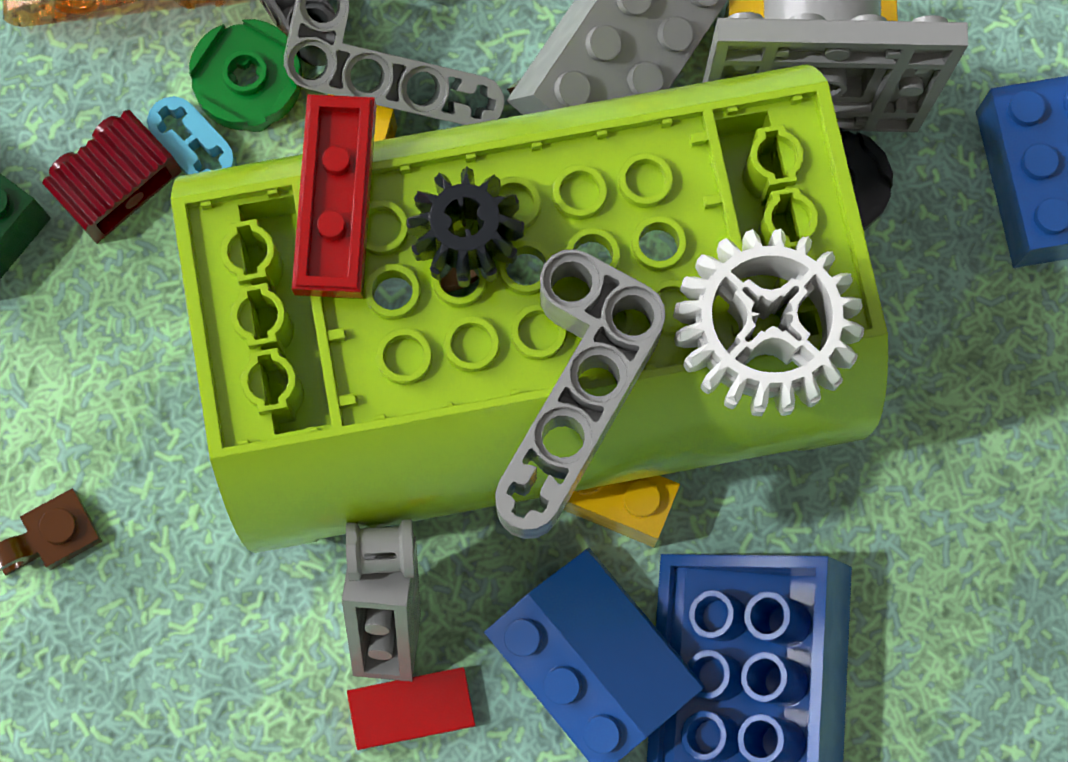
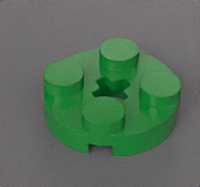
(216, 87)

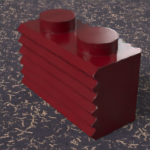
(111, 174)

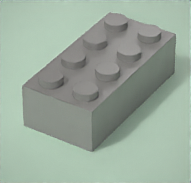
(613, 51)

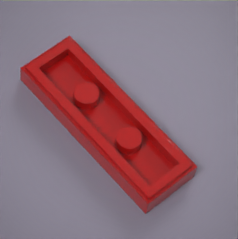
(334, 196)

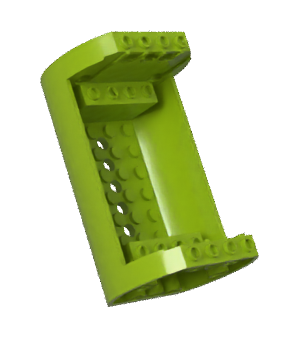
(418, 409)

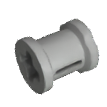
(380, 550)

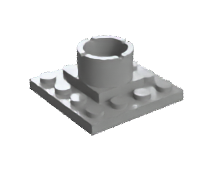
(876, 69)

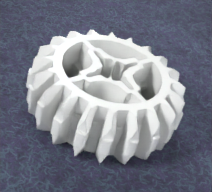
(786, 341)

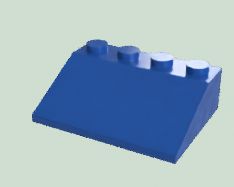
(767, 648)

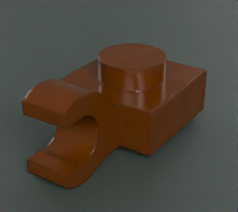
(54, 533)

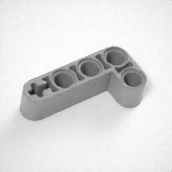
(395, 72)
(568, 403)

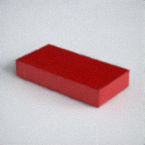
(410, 709)

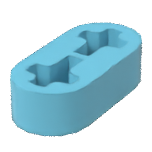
(200, 133)

